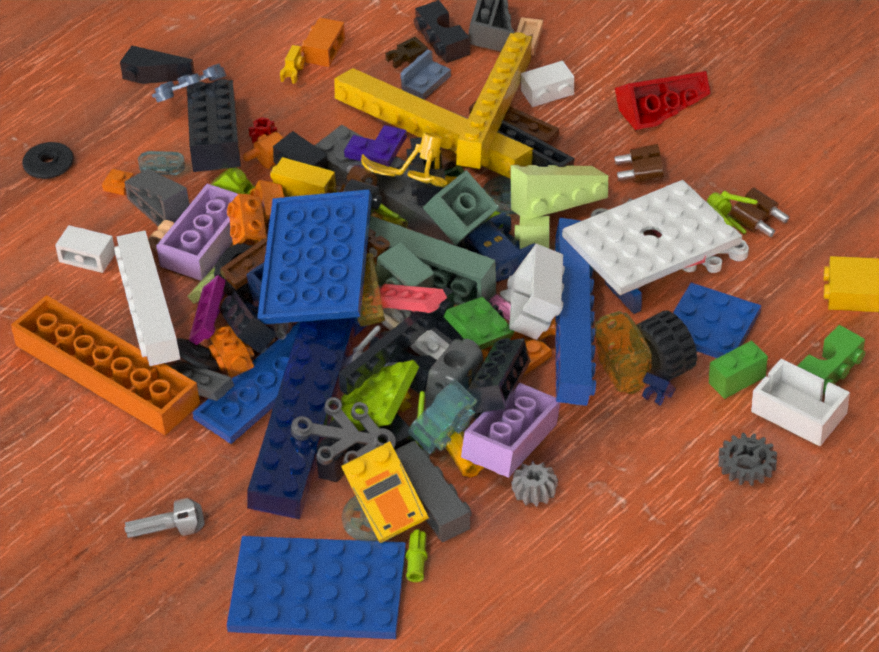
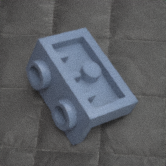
(423, 76)

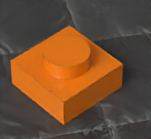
(115, 181)

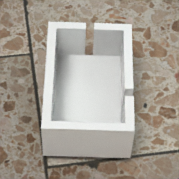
(537, 291)
(793, 401)

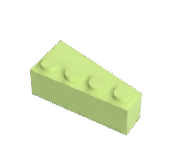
(554, 188)

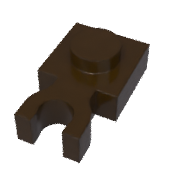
(406, 51)

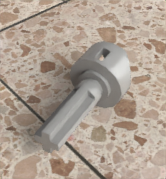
(169, 520)

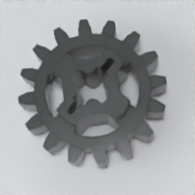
(747, 459)

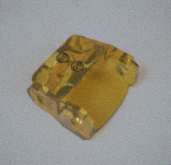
(628, 358)

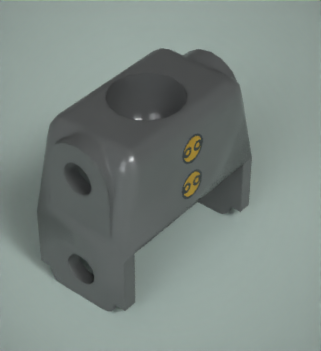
(457, 362)

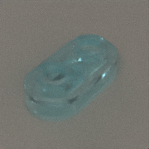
(162, 162)

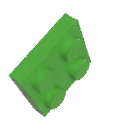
(478, 322)

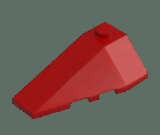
(654, 101)

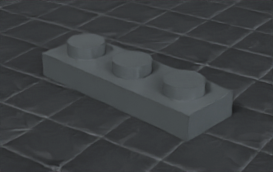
(209, 383)

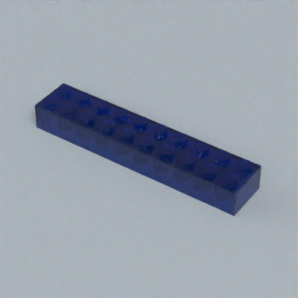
(310, 379)

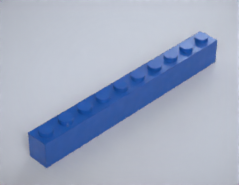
(574, 326)

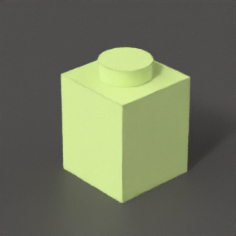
(533, 231)

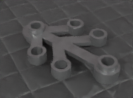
(347, 434)

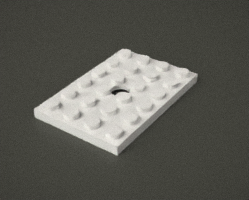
(628, 259)

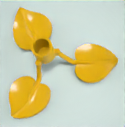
(429, 150)

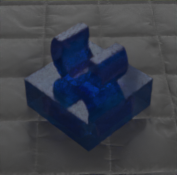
(657, 385)

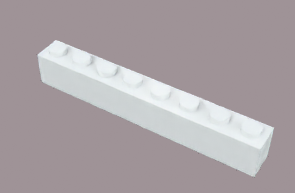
(146, 299)

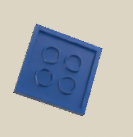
(716, 319)

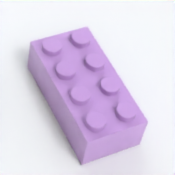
(198, 234)
(508, 436)

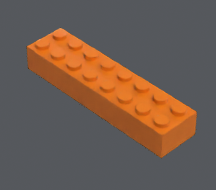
(105, 364)

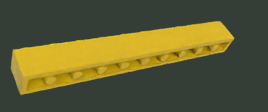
(494, 101)
(422, 116)

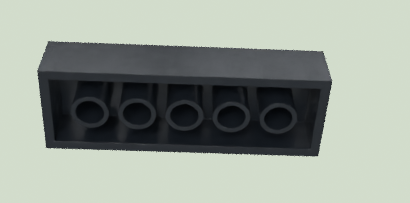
(213, 126)

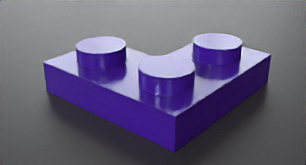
(381, 150)

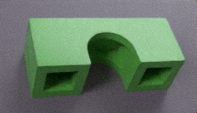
(842, 351)

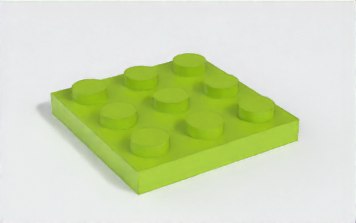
(381, 394)

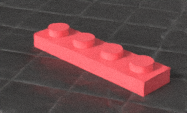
(411, 297)

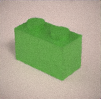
(738, 369)

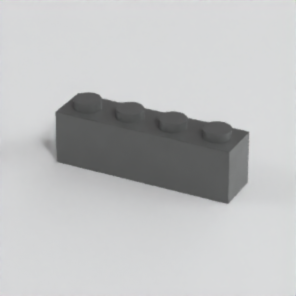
(440, 500)

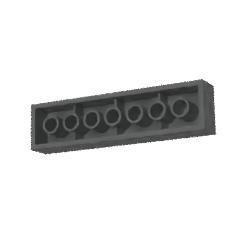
(394, 190)

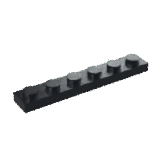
(391, 345)

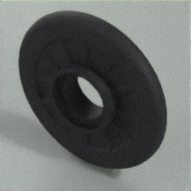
(61, 162)
(197, 355)

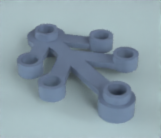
(166, 90)

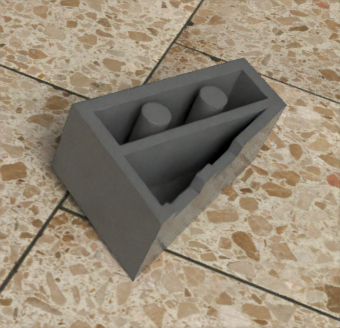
(490, 24)
(157, 196)

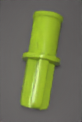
(416, 556)

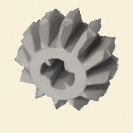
(534, 483)

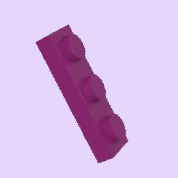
(207, 310)

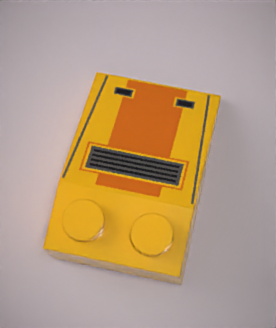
(385, 492)

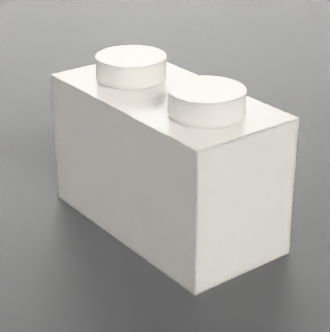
(547, 83)
(85, 249)

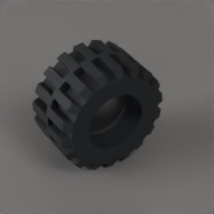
(670, 345)

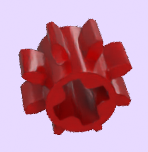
(261, 127)

